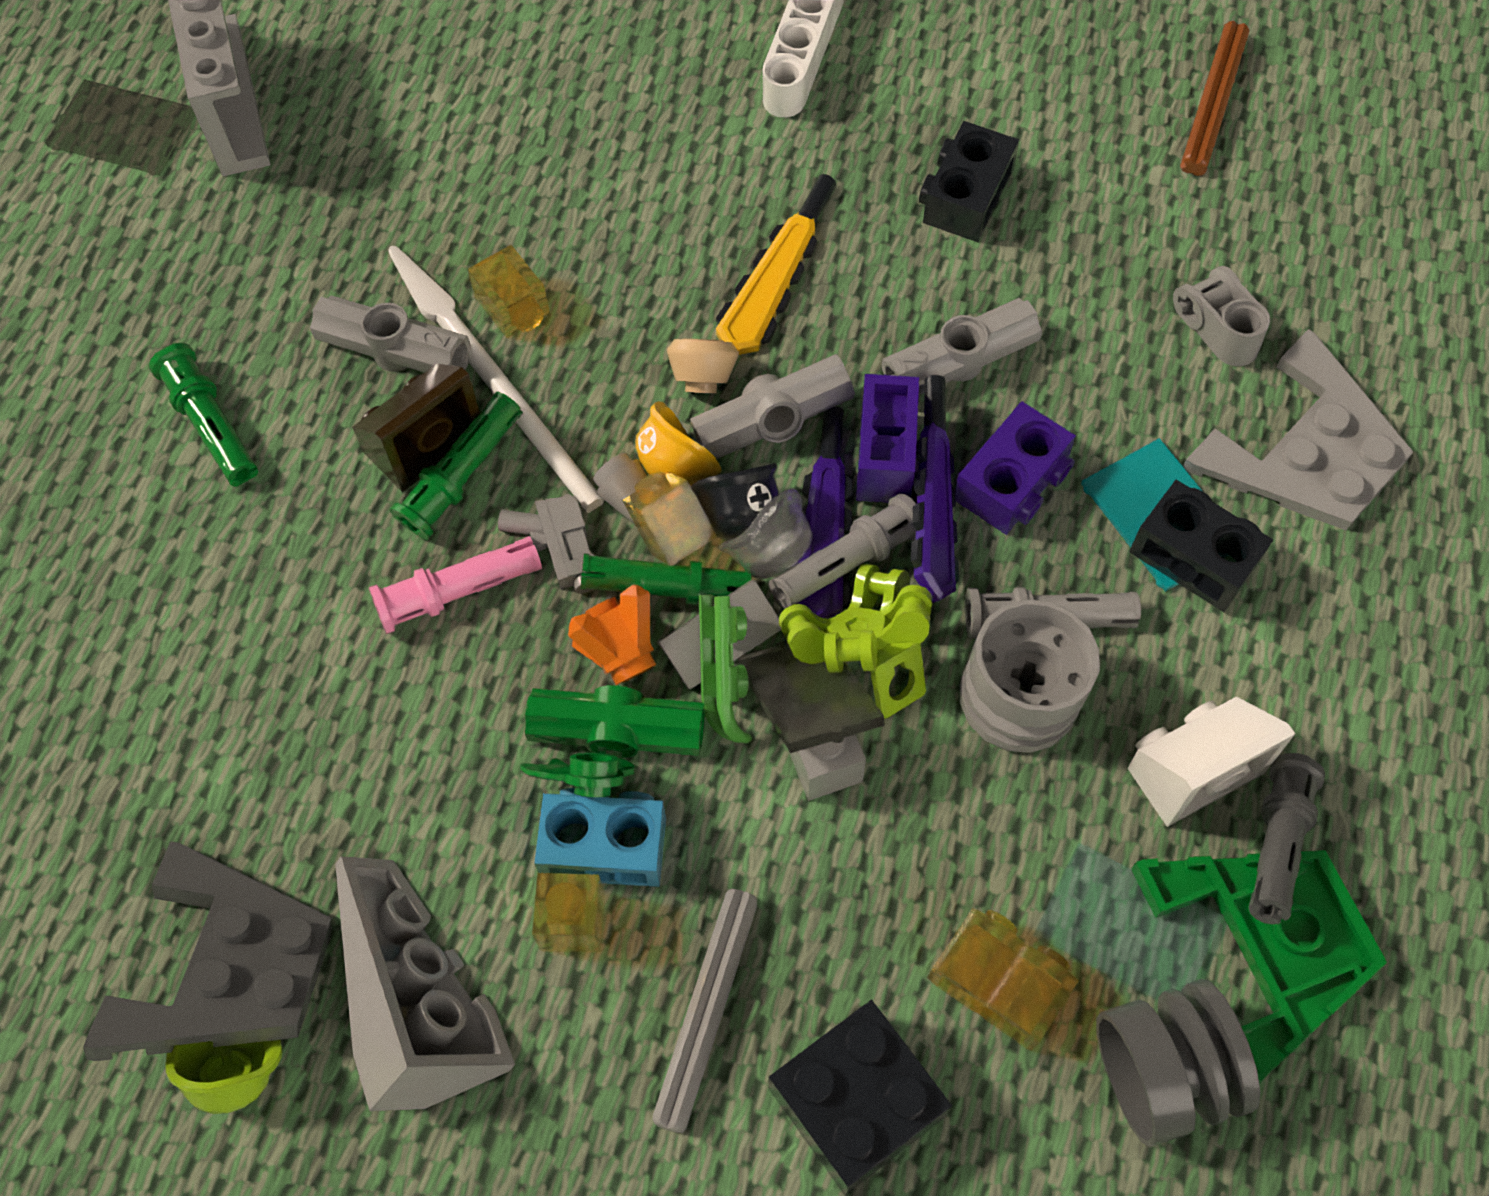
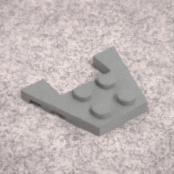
(1328, 460)

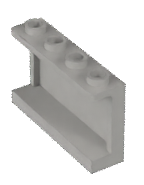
(219, 84)

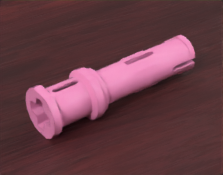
(429, 591)

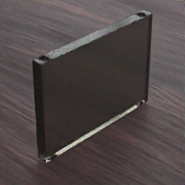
(121, 127)

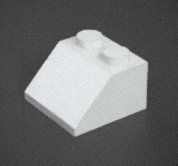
(1207, 756)

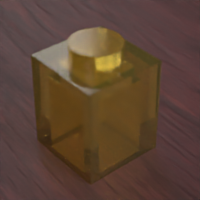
(509, 291)
(668, 517)
(569, 912)

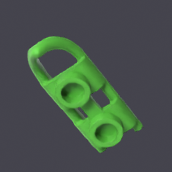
(722, 679)

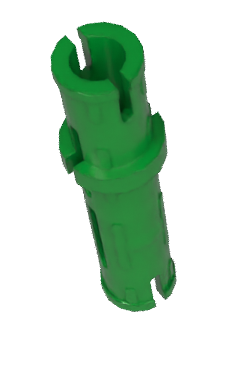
(660, 578)

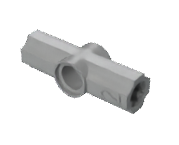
(387, 335)
(984, 336)
(773, 407)

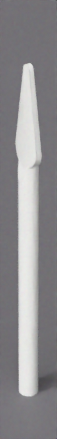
(440, 308)

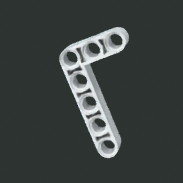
(797, 54)

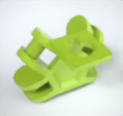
(868, 635)

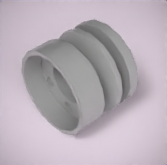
(1034, 647)

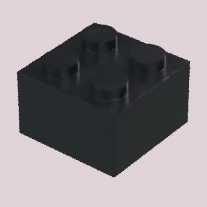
(858, 1096)

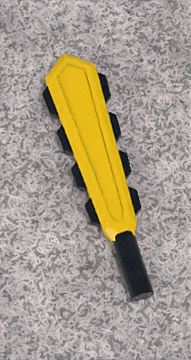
(765, 292)

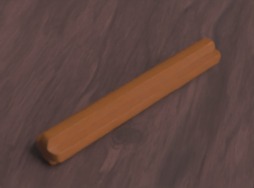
(1214, 98)

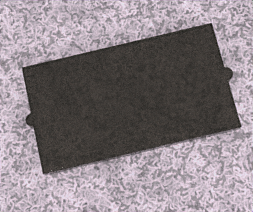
(807, 700)

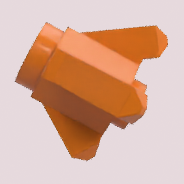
(617, 634)

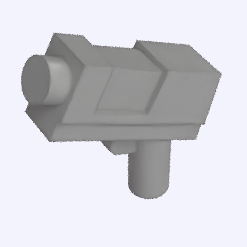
(559, 528)

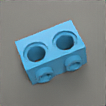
(598, 849)

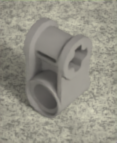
(1224, 316)

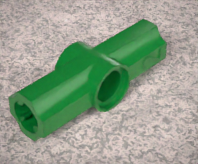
(615, 721)

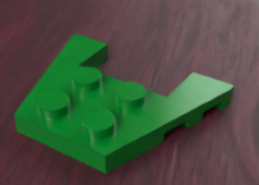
(1301, 964)

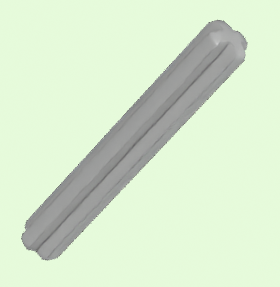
(705, 1011)

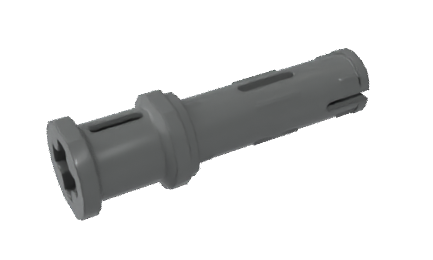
(1288, 817)

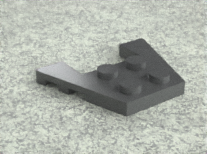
(246, 972)

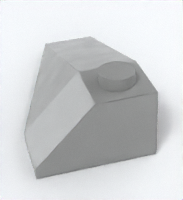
(409, 1015)

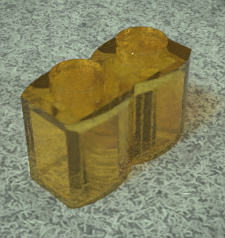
(1003, 977)

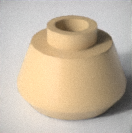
(702, 363)

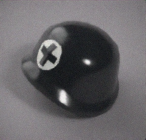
(736, 498)

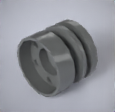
(1178, 1062)

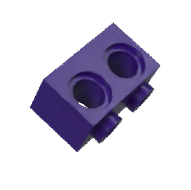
(887, 437)
(1007, 465)

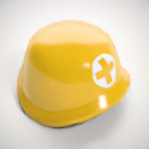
(666, 448)

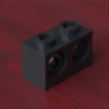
(969, 180)
(1193, 555)

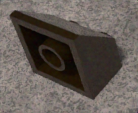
(418, 423)

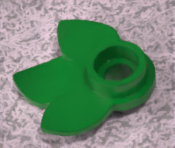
(589, 772)

